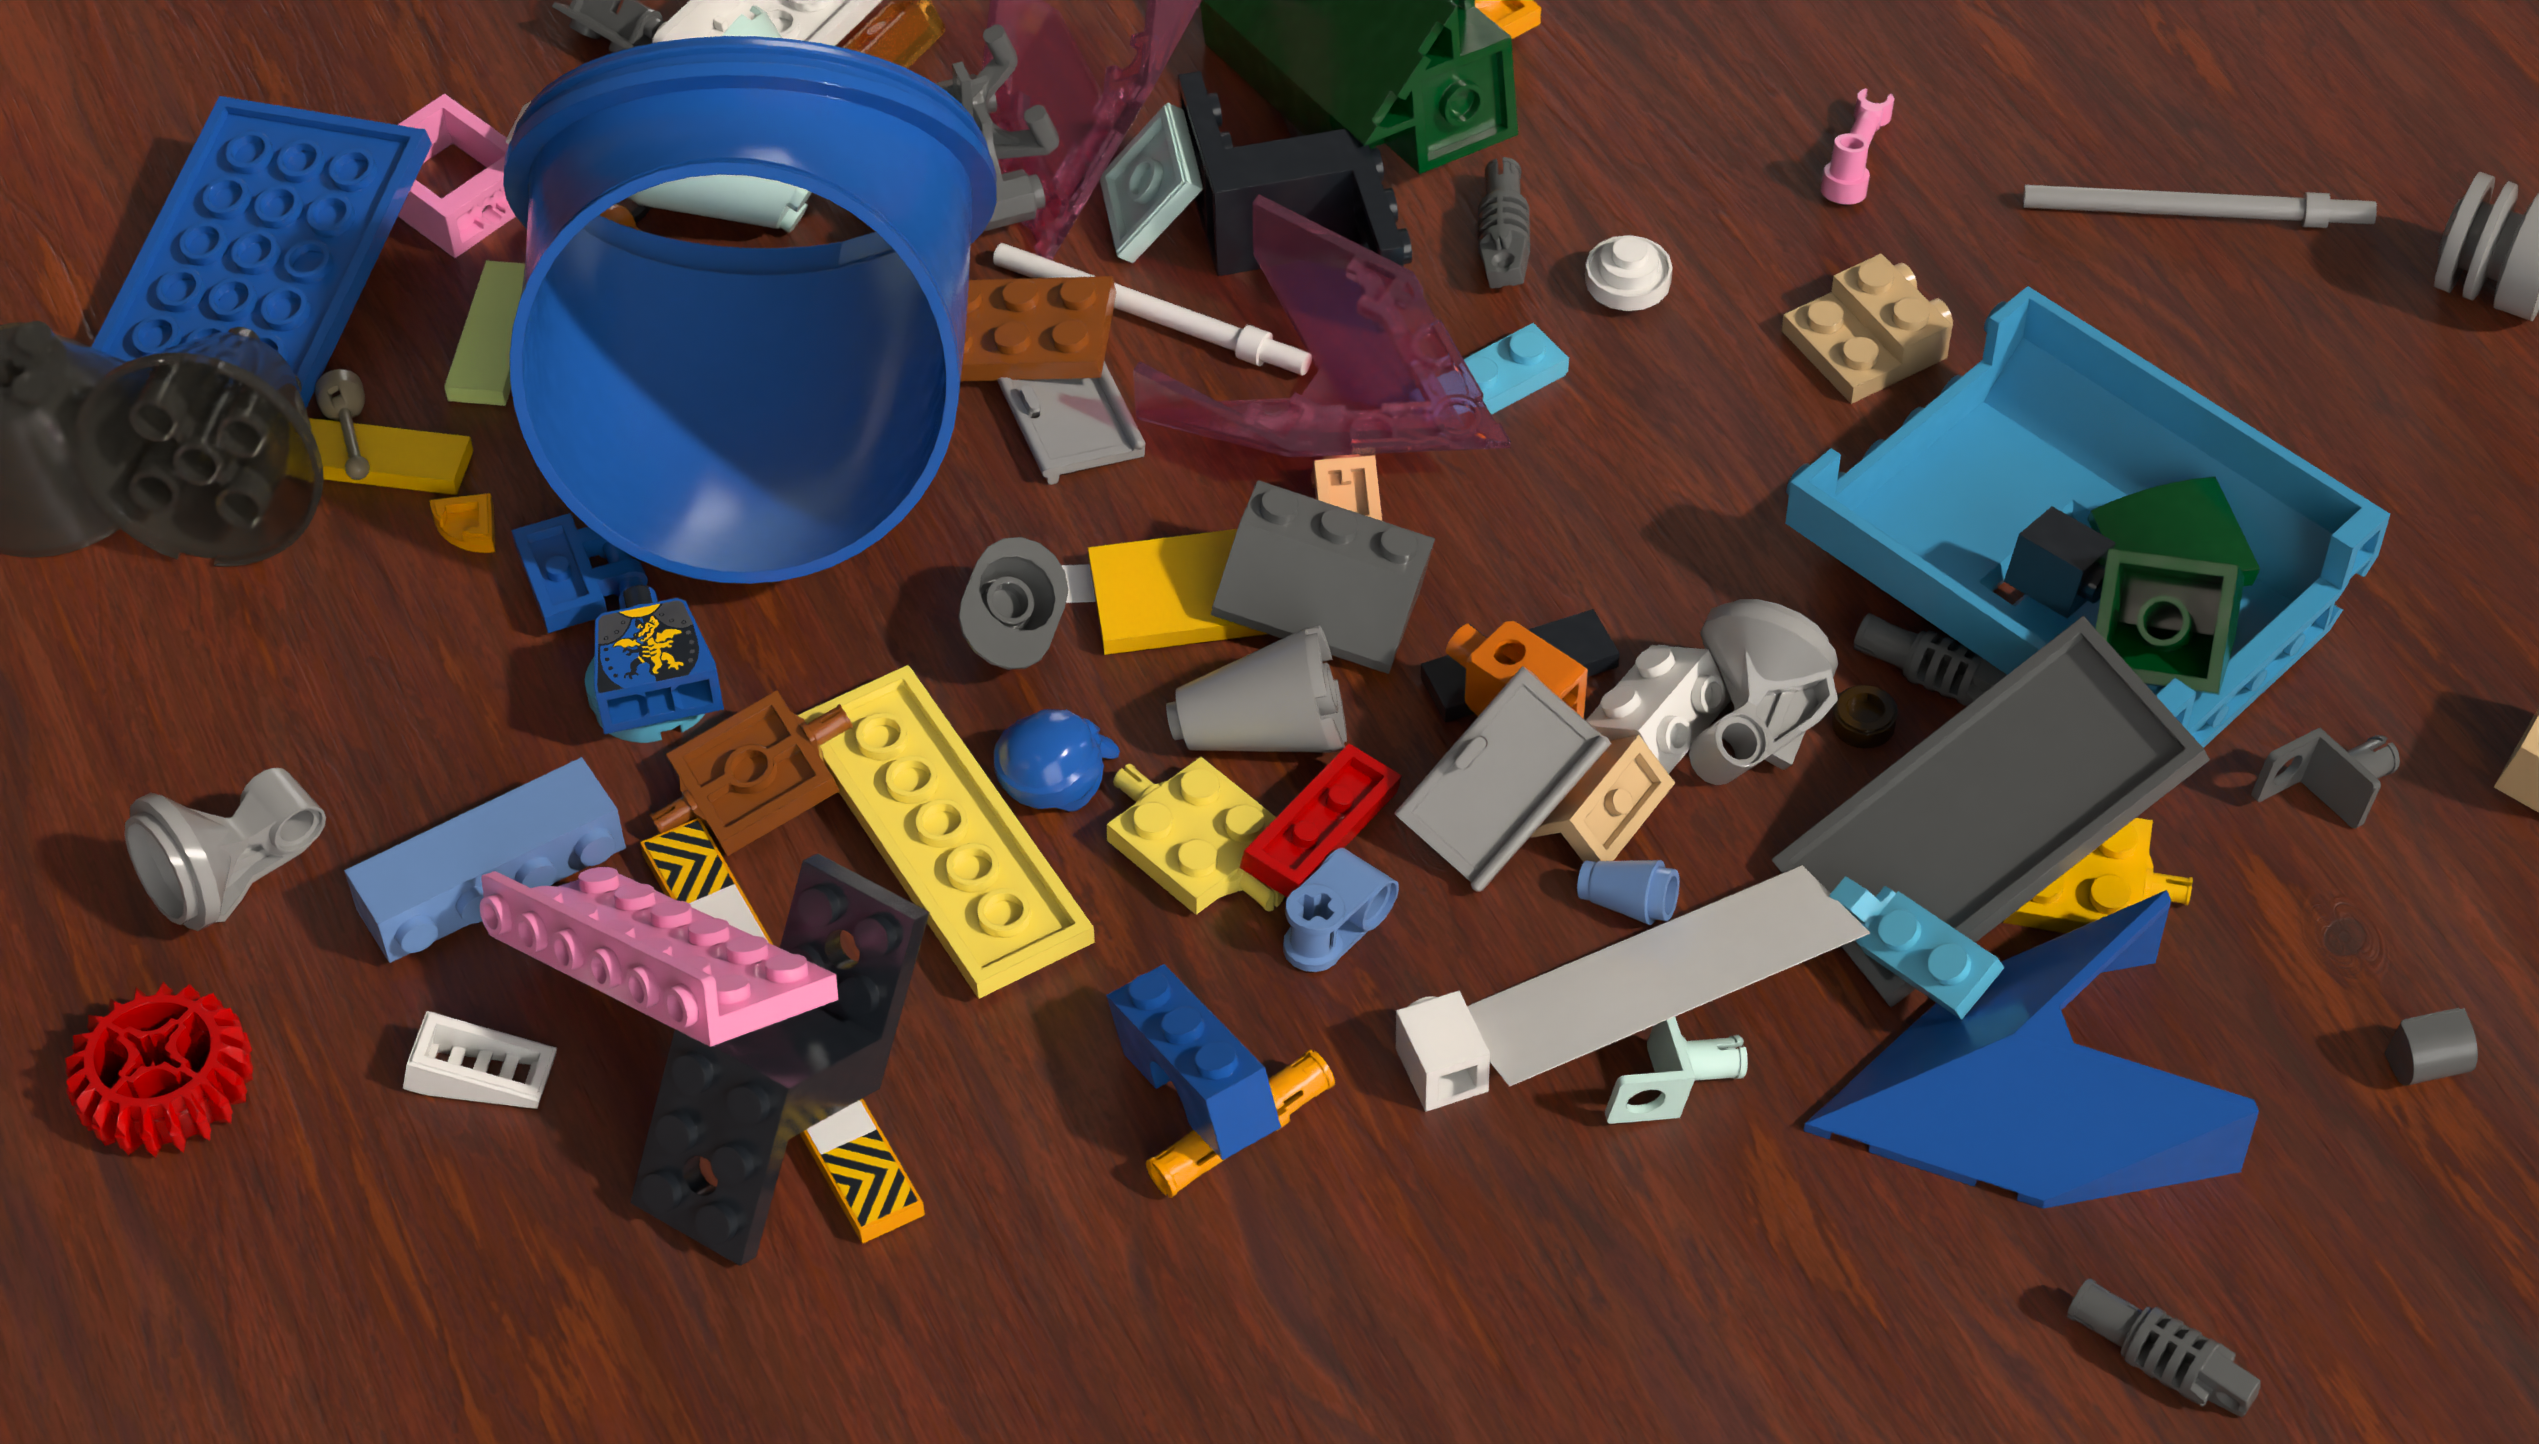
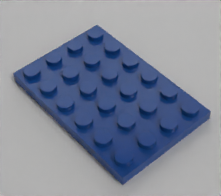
(267, 233)

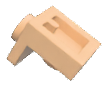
(1348, 483)

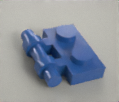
(561, 575)

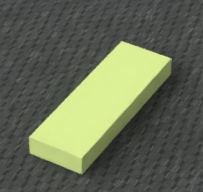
(483, 354)

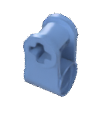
(1335, 910)

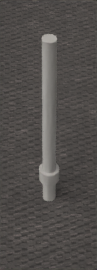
(2313, 209)

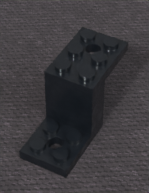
(1315, 175)
(766, 1086)

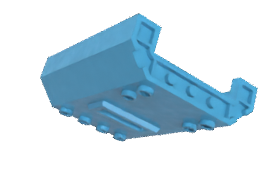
(2071, 426)

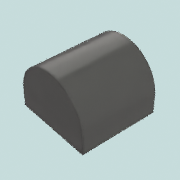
(2433, 1047)

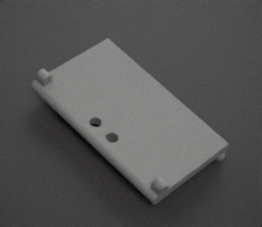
(1075, 422)
(1510, 786)

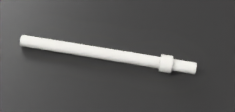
(1248, 343)

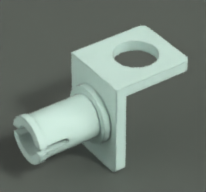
(1676, 1068)

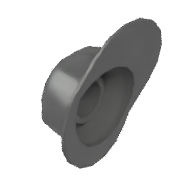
(1013, 603)

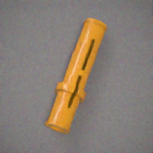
(1193, 1156)

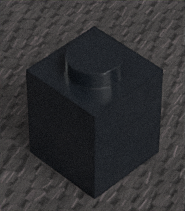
(2059, 562)

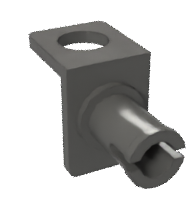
(2336, 776)

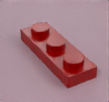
(1320, 820)

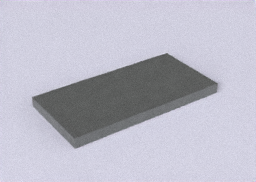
(2005, 793)

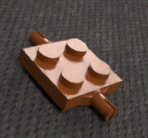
(753, 772)

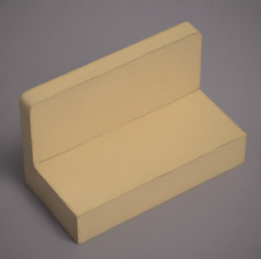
(1610, 801)

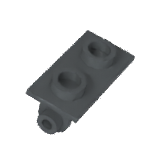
(629, 28)

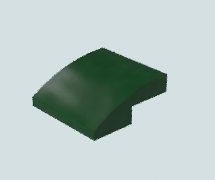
(2178, 521)

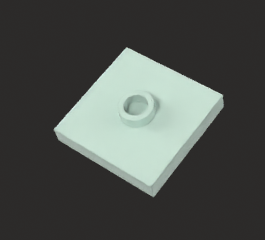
(1150, 182)

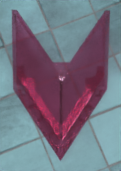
(1087, 121)
(1381, 358)

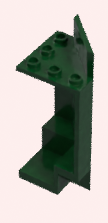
(1391, 72)

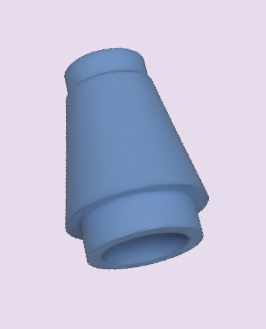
(1632, 888)

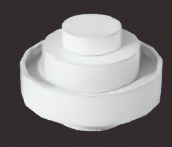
(1628, 273)

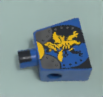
(651, 663)

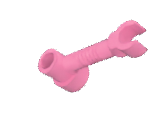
(1846, 177)

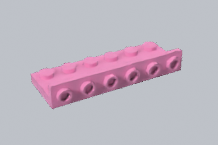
(655, 953)

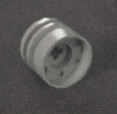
(2493, 245)

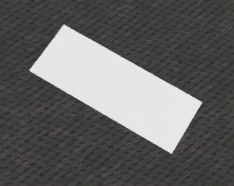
(1661, 973)

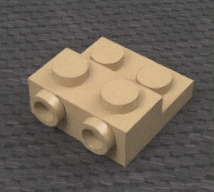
(1871, 328)

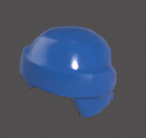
(1052, 760)

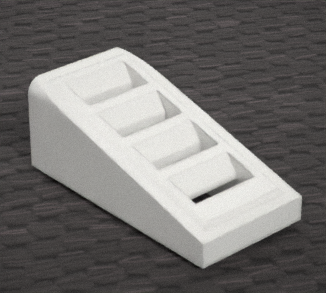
(459, 1039)

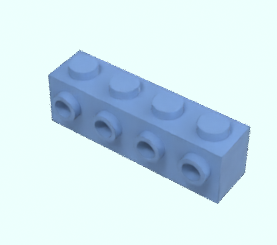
(527, 834)

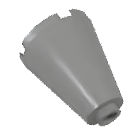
(1265, 701)

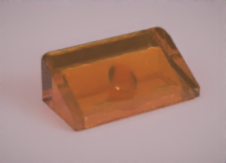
(899, 32)

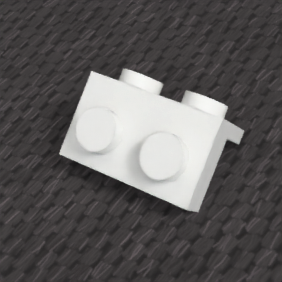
(1664, 700)

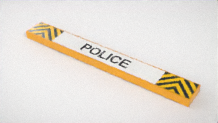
(848, 1143)

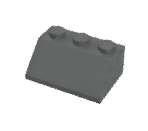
(1324, 566)

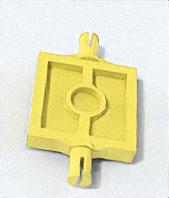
(1192, 834)

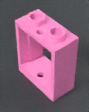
(458, 219)

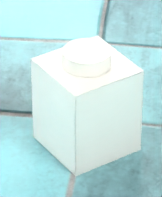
(1442, 1050)

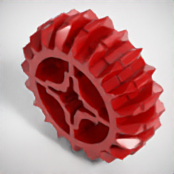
(158, 1088)

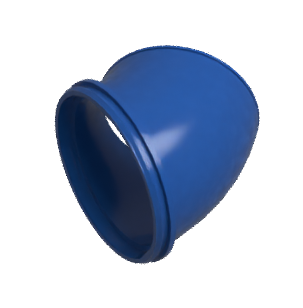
(739, 398)

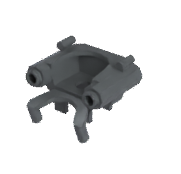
(1017, 193)

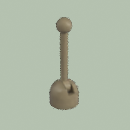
(343, 409)

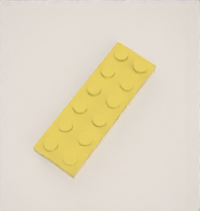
(949, 835)

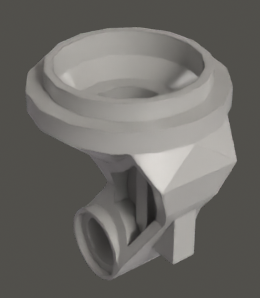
(1778, 680)
(205, 863)

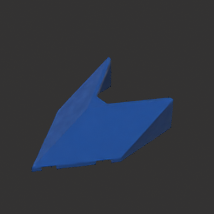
(2028, 1107)

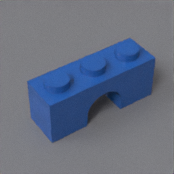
(1181, 1041)

